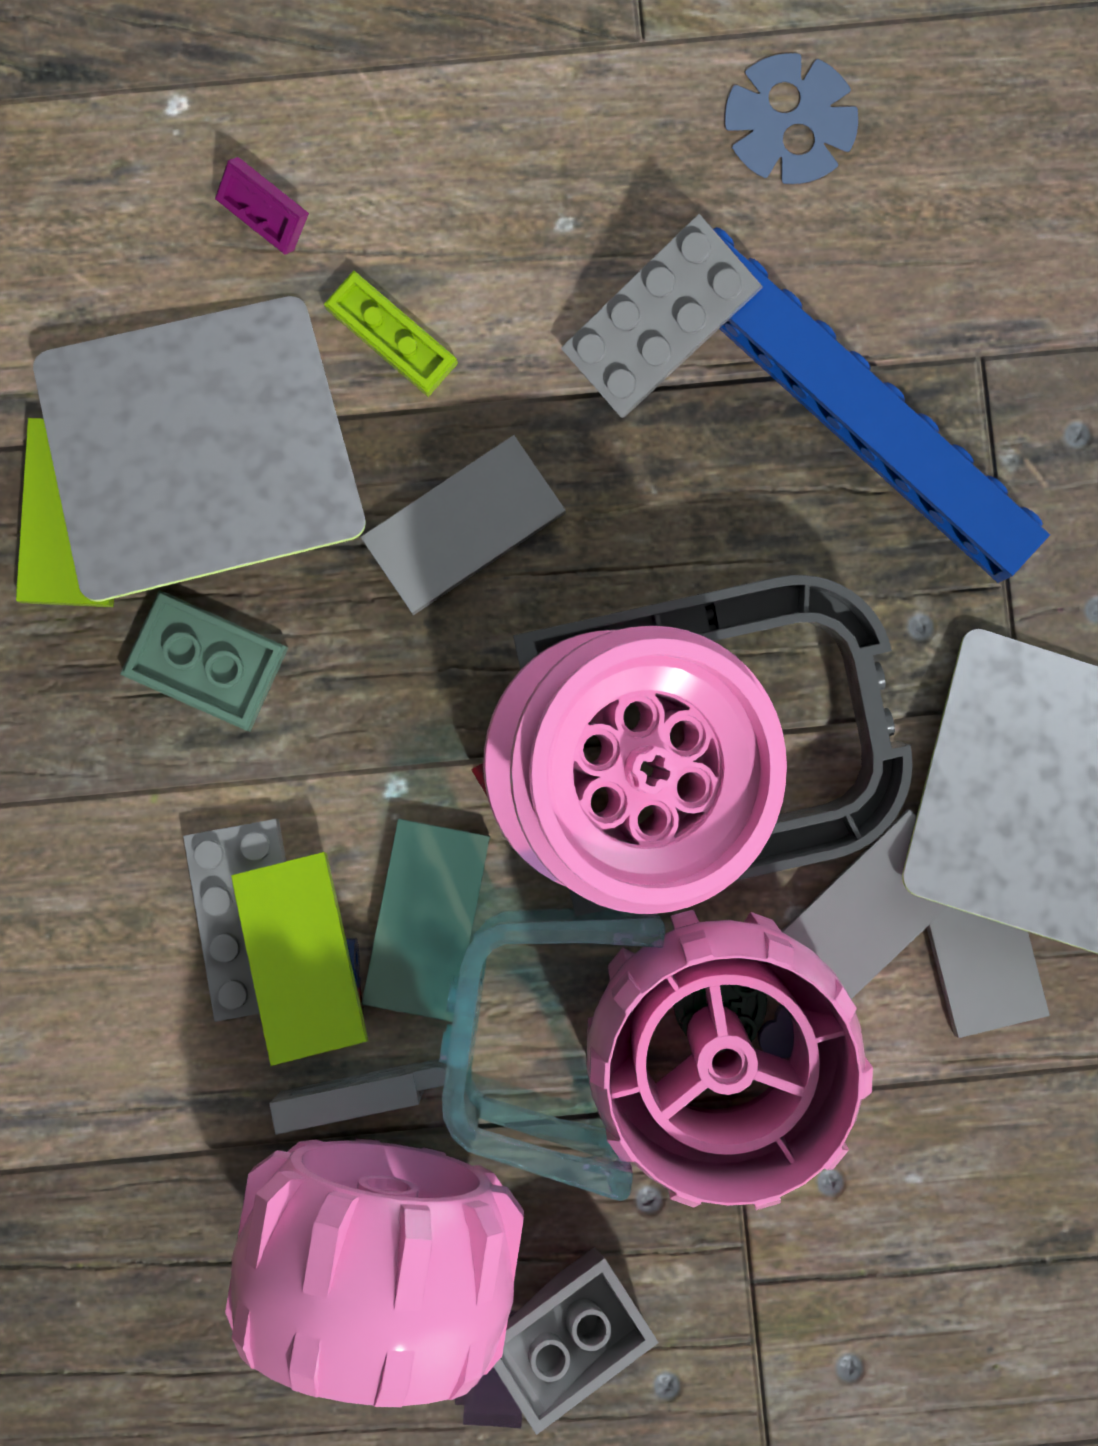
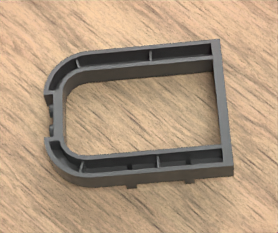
(886, 766)

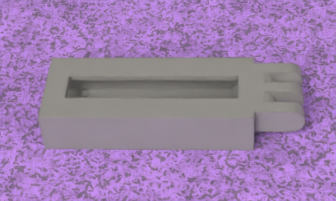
(355, 1096)

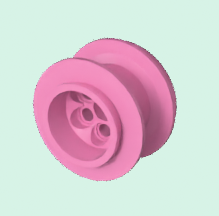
(708, 792)

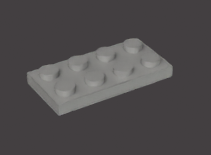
(661, 316)
(211, 862)

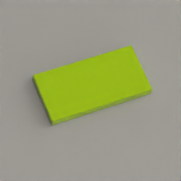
(45, 551)
(299, 958)

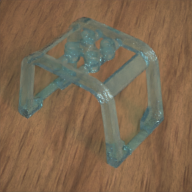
(465, 1104)

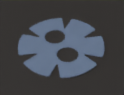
(765, 144)

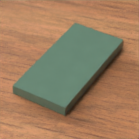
(425, 918)

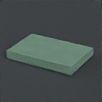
(204, 661)

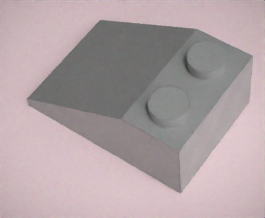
(571, 1340)

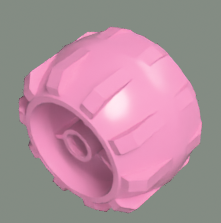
(743, 1150)
(373, 1272)

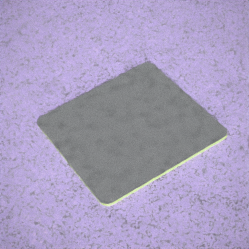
(196, 448)
(1013, 793)

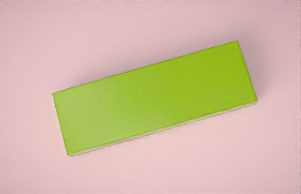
(390, 333)

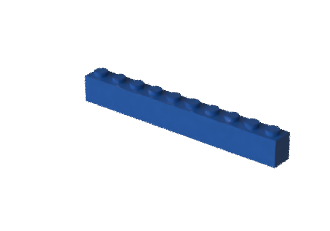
(883, 428)

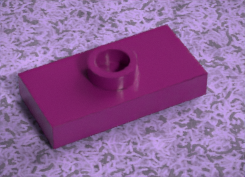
(261, 205)

